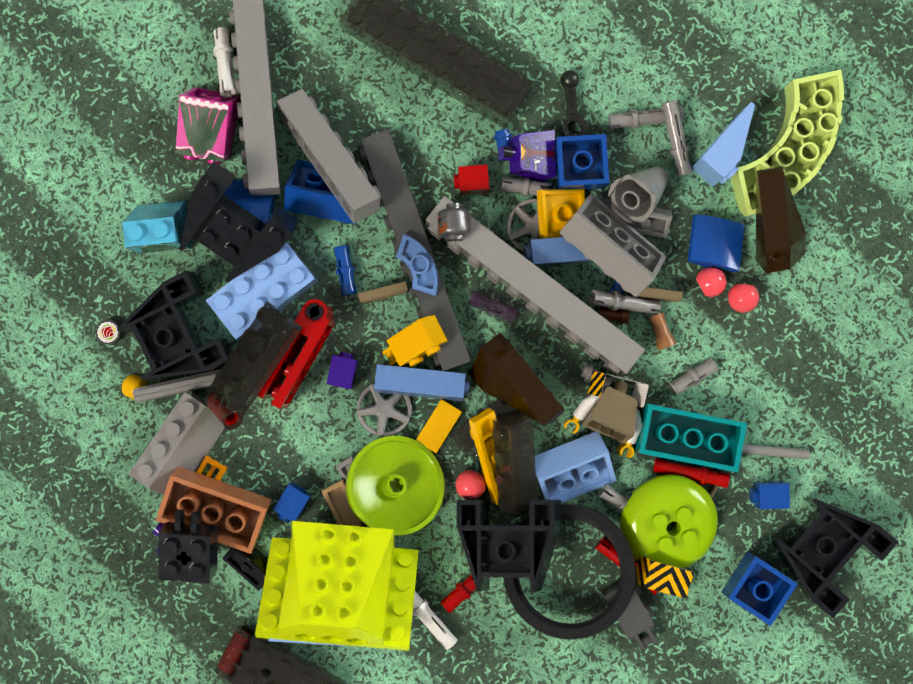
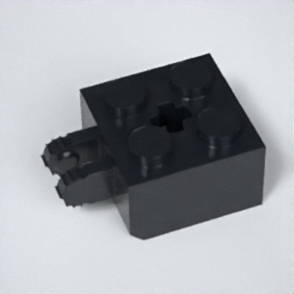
(187, 550)

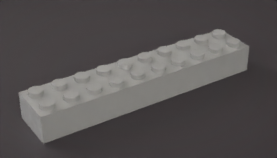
(542, 295)

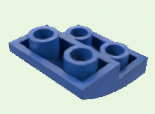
(716, 242)

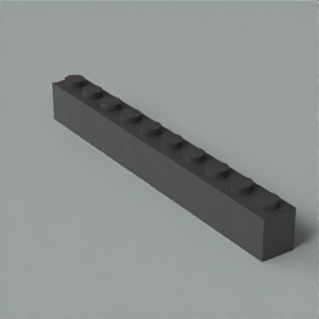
(404, 218)

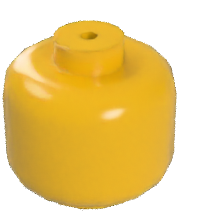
(130, 383)

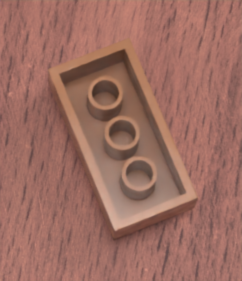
(230, 508)

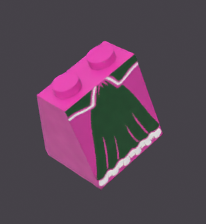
(206, 125)

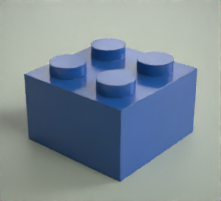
(581, 162)
(759, 588)

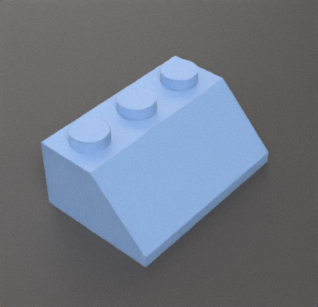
(574, 468)

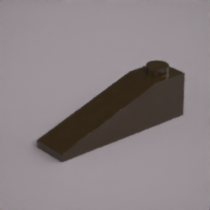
(778, 223)
(508, 377)

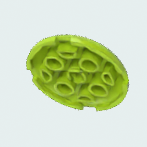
(664, 501)

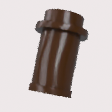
(619, 315)

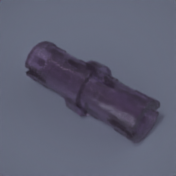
(492, 306)

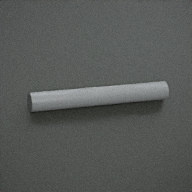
(776, 451)

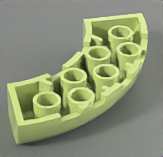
(804, 139)

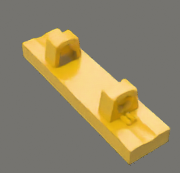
(481, 433)

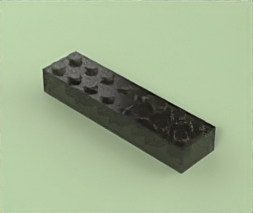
(438, 57)

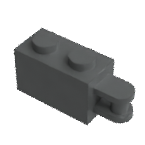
(635, 617)

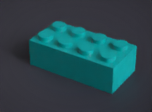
(691, 437)

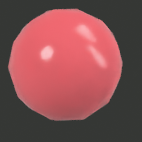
(711, 281)
(743, 297)
(470, 485)

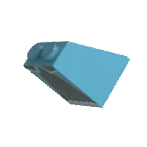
(155, 228)

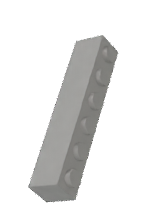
(329, 156)

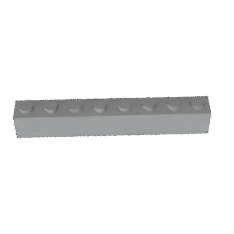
(256, 98)

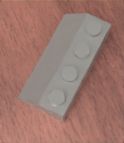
(613, 245)
(180, 441)

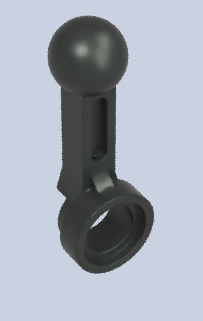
(569, 81)

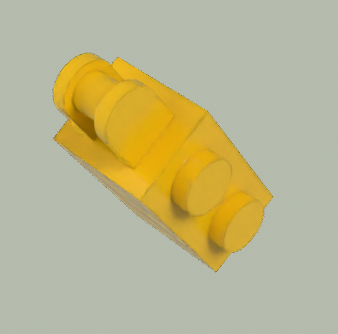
(415, 341)

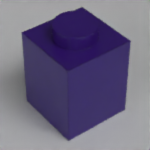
(342, 370)

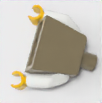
(611, 415)

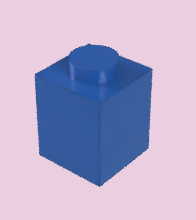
(770, 495)
(292, 503)

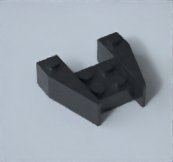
(231, 229)
(167, 334)
(825, 547)
(509, 549)

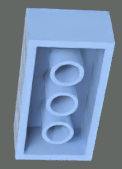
(274, 280)

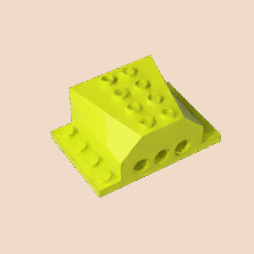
(339, 587)

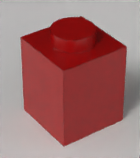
(472, 179)

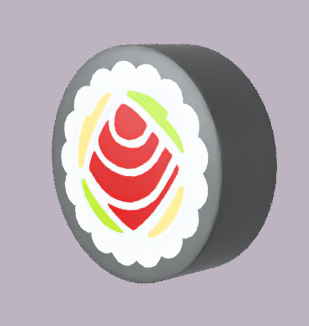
(107, 332)

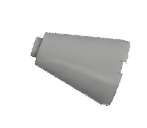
(638, 193)

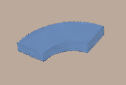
(420, 263)

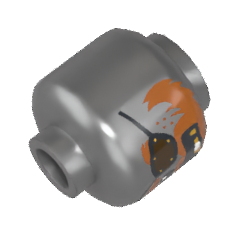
(454, 222)

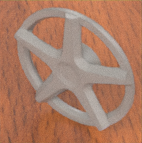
(530, 226)
(383, 409)

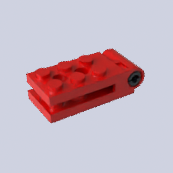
(317, 330)

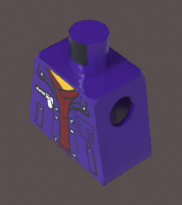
(531, 155)

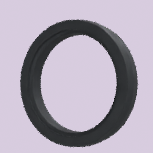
(616, 607)

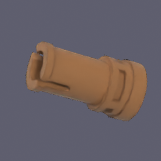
(663, 336)

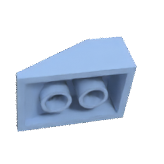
(725, 152)

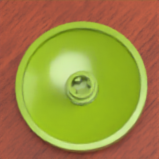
(395, 485)

